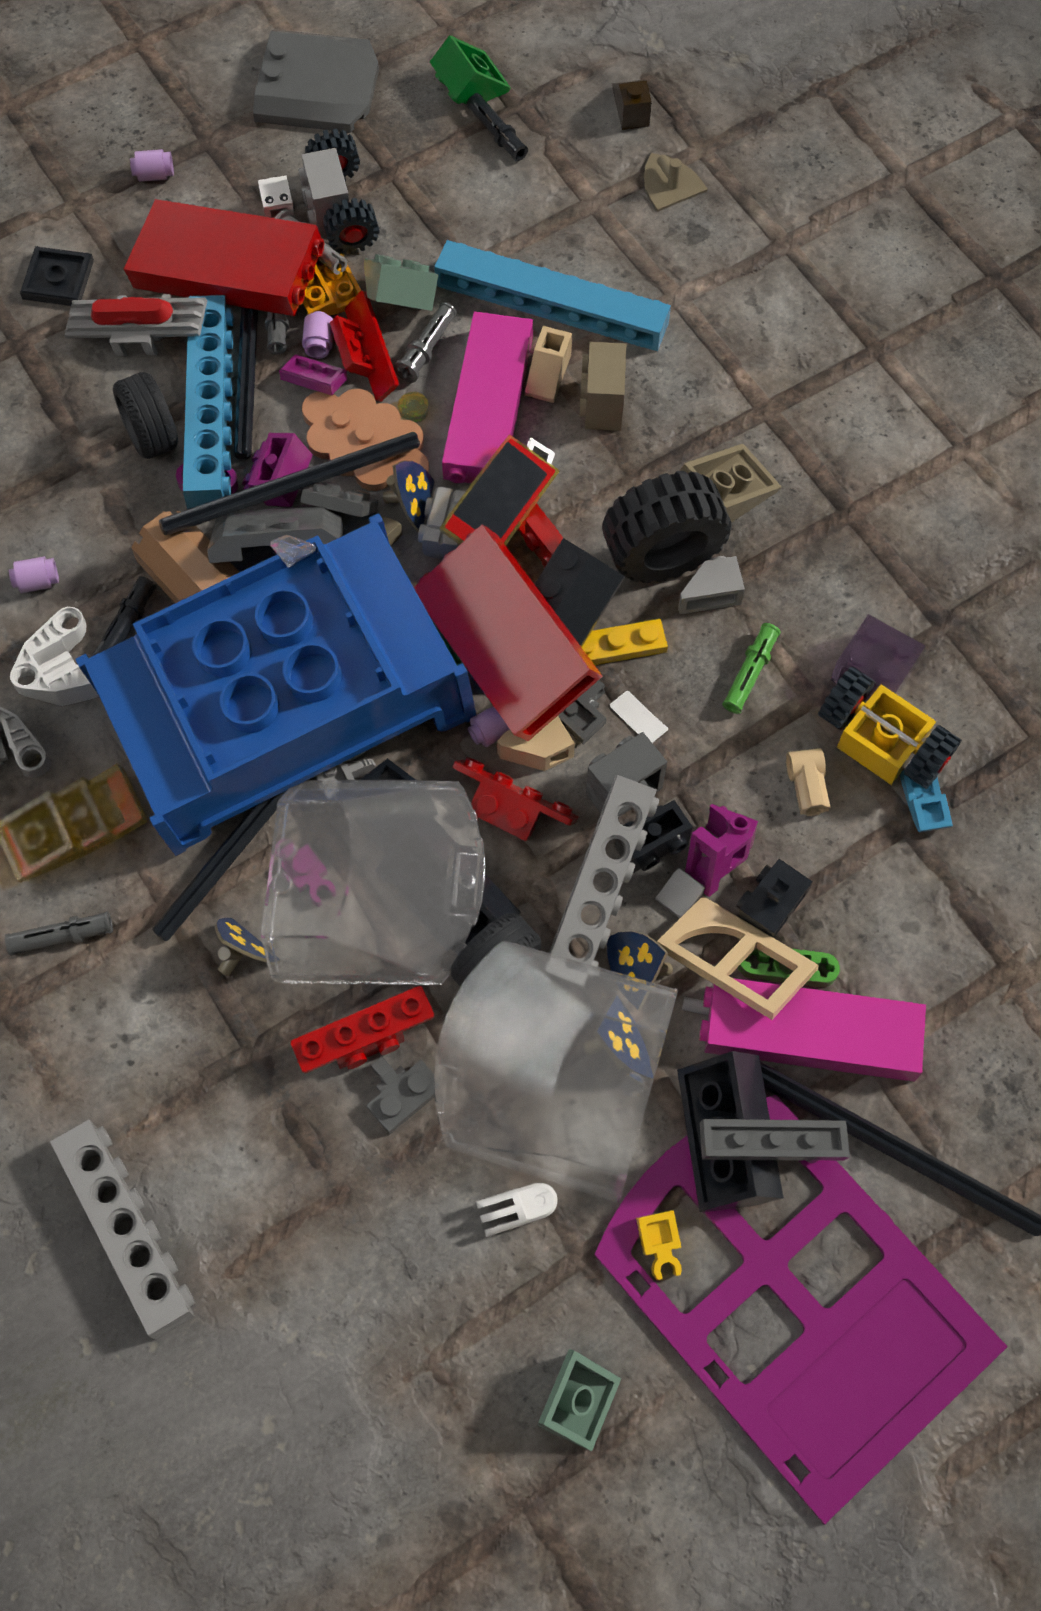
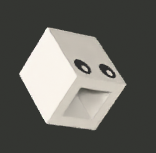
(275, 195)

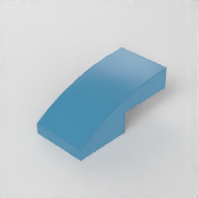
(926, 806)

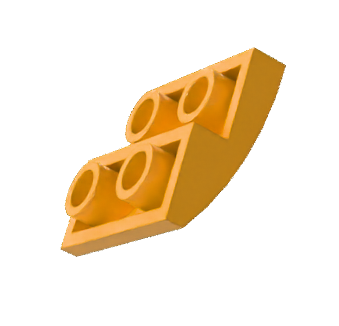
(330, 291)

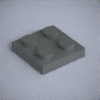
(330, 497)

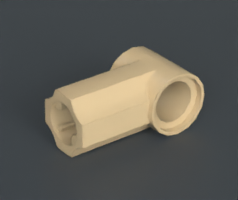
(808, 771)

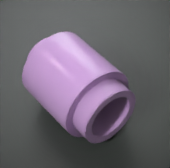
(152, 165)
(317, 334)
(34, 574)
(487, 727)

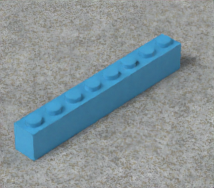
(552, 295)

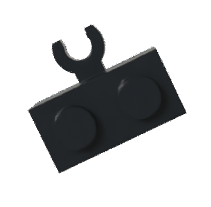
(775, 897)

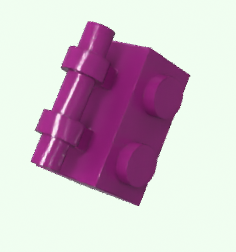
(276, 458)

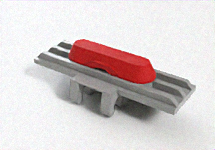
(136, 320)

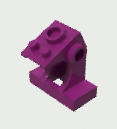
(724, 853)

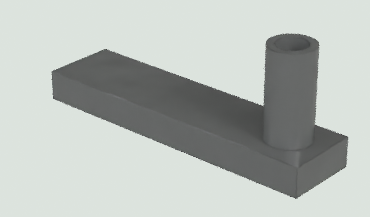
(774, 1140)

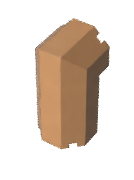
(179, 560)

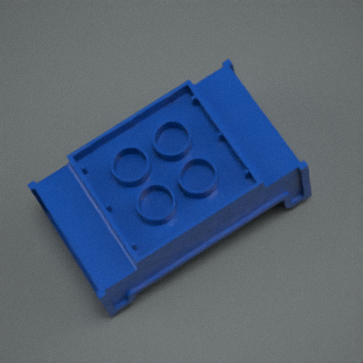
(275, 681)

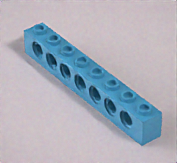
(207, 406)

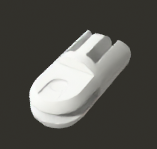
(530, 1203)

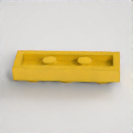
(626, 642)

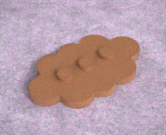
(355, 423)

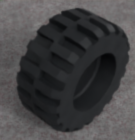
(666, 526)

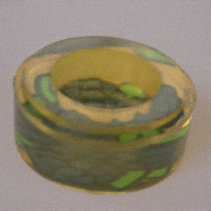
(413, 407)

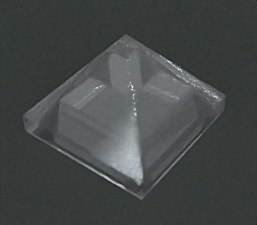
(292, 549)

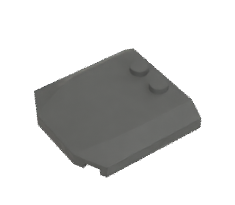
(315, 81)
(262, 526)

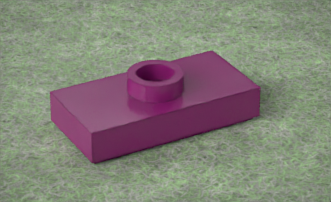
(313, 374)

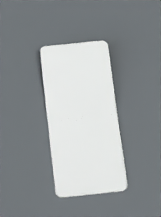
(638, 716)

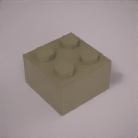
(603, 386)

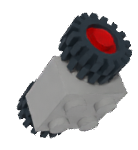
(324, 175)

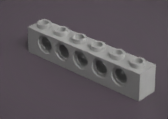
(621, 793)
(73, 1152)

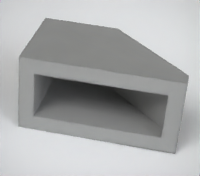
(713, 586)

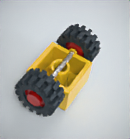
(887, 731)

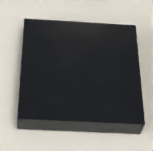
(56, 276)

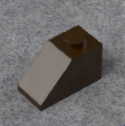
(633, 103)

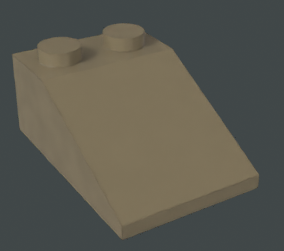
(738, 477)

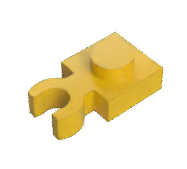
(659, 1237)

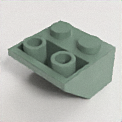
(398, 283)

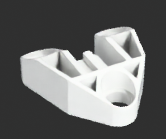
(49, 660)

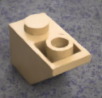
(548, 364)
(543, 751)

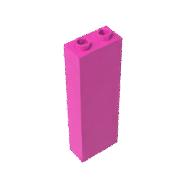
(487, 393)
(820, 1031)

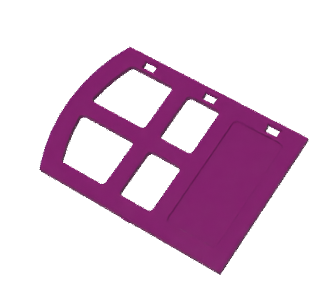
(860, 1371)

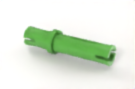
(736, 698)

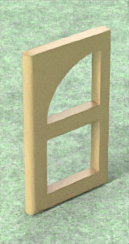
(711, 918)

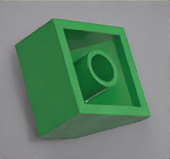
(467, 71)

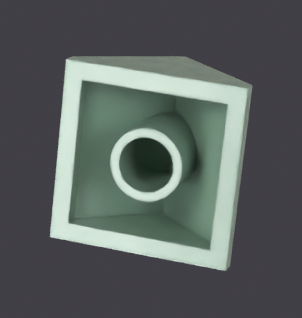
(579, 1400)

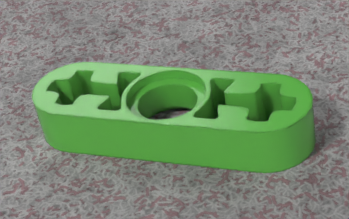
(778, 976)

